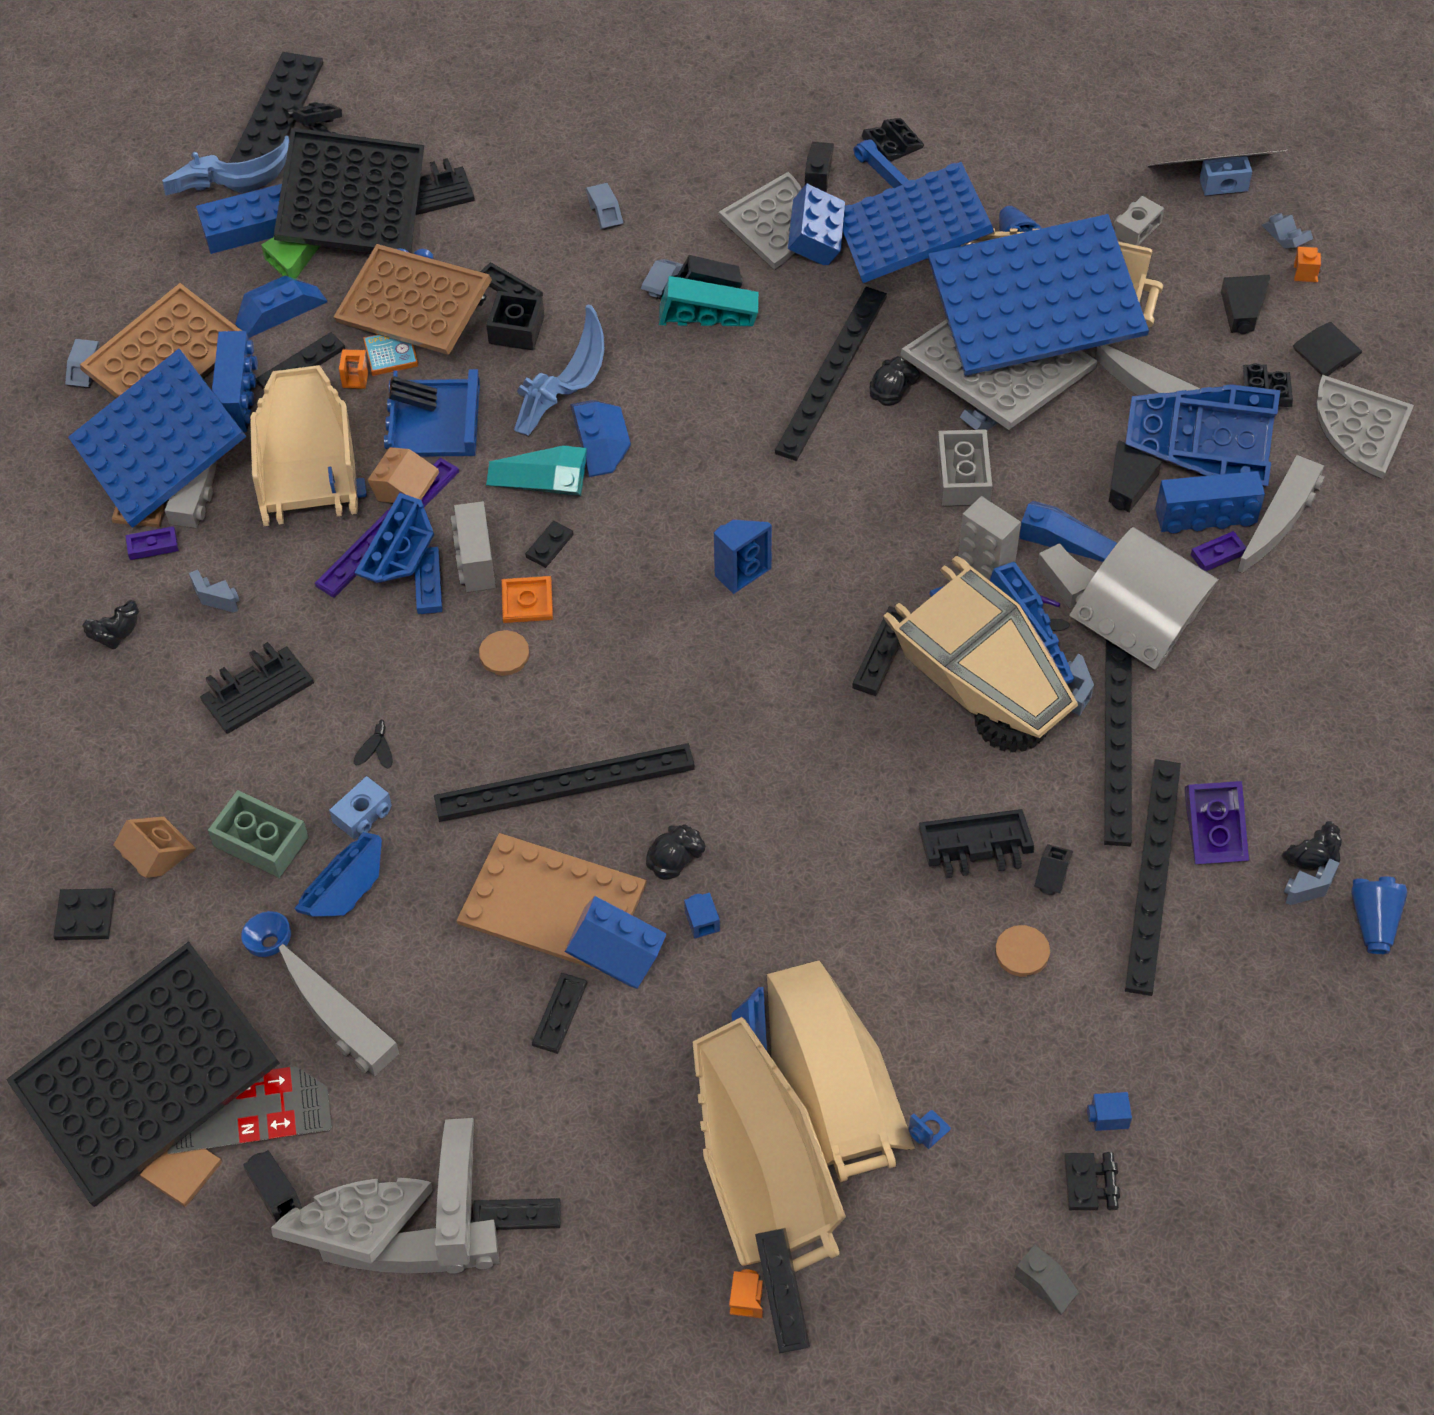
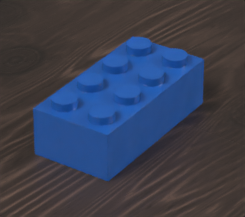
(240, 219)
(235, 375)
(1209, 501)

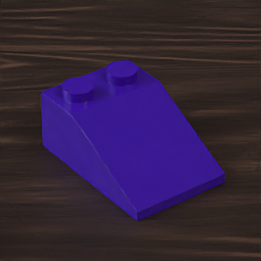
(1217, 822)

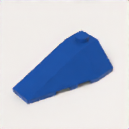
(1052, 526)

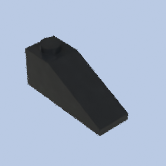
(819, 165)

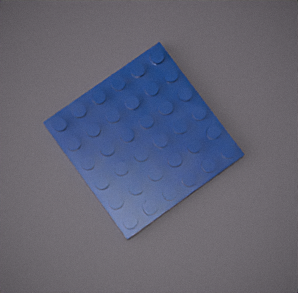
(913, 221)
(156, 437)

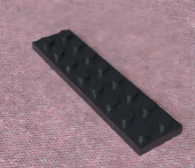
(286, 88)

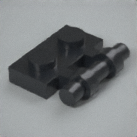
(314, 113)
(1082, 1183)

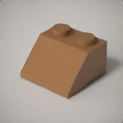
(403, 473)
(152, 845)

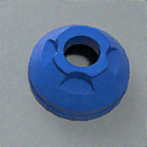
(264, 926)

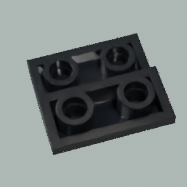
(893, 139)
(1327, 349)
(1257, 376)

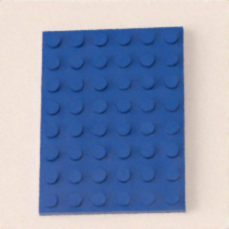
(1037, 294)

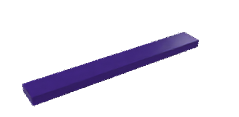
(344, 569)

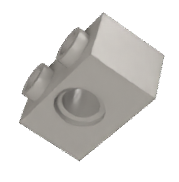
(1138, 221)

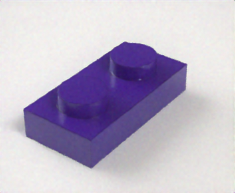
(152, 543)
(1218, 551)

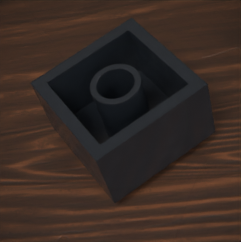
(515, 320)

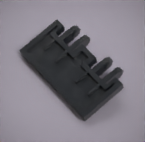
(445, 190)
(256, 691)
(979, 837)

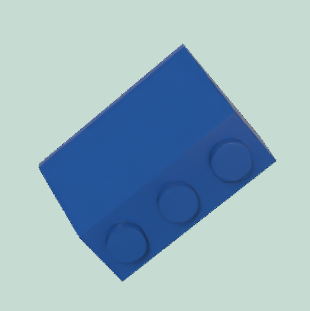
(742, 552)
(615, 942)

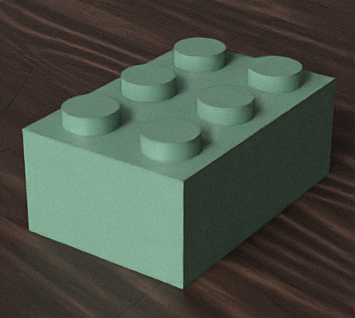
(258, 833)

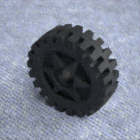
(1003, 735)

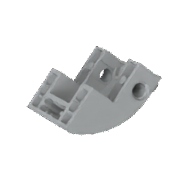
(1143, 597)

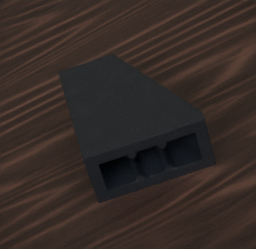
(711, 272)
(1243, 301)
(1131, 476)
(271, 1184)

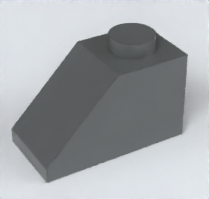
(1046, 1279)

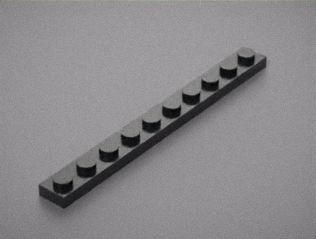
(830, 374)
(1118, 746)
(564, 782)
(1153, 878)

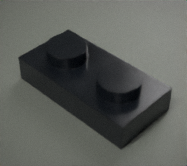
(549, 544)

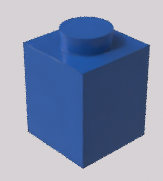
(701, 915)
(1110, 1111)

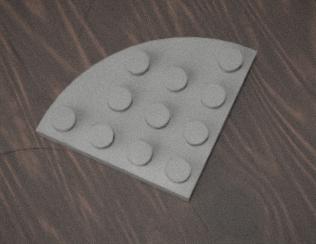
(765, 219)
(1361, 423)
(354, 1217)

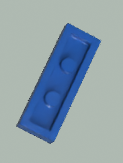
(429, 582)

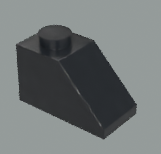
(1053, 869)

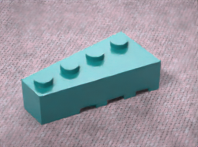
(707, 303)

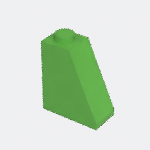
(288, 257)

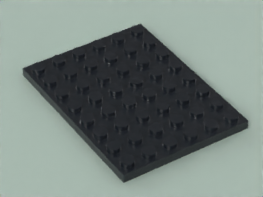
(142, 1073)

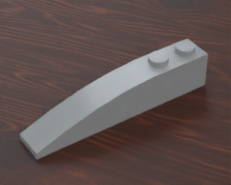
(1137, 375)
(189, 503)
(1285, 509)
(341, 1019)
(454, 1193)
(417, 1252)

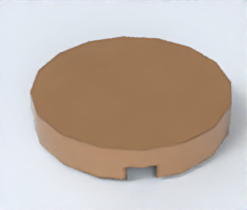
(504, 652)
(1022, 950)

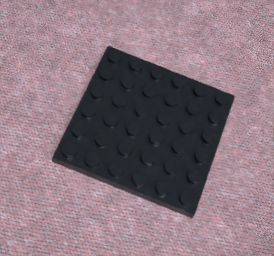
(348, 191)

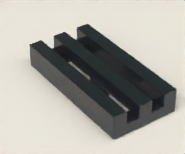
(413, 390)

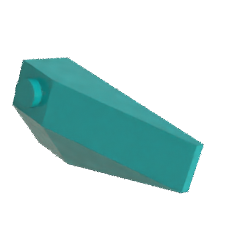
(545, 470)

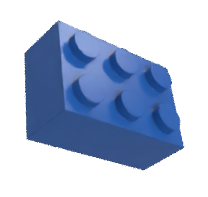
(816, 225)

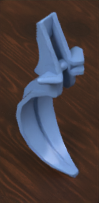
(236, 176)
(580, 372)

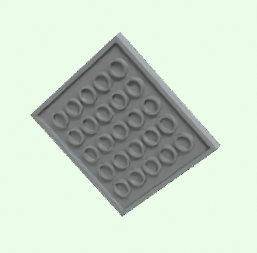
(1001, 393)

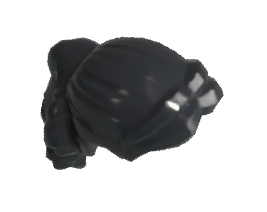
(892, 380)
(113, 629)
(1318, 850)
(674, 851)

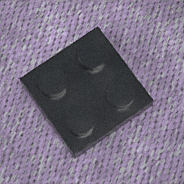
(84, 914)

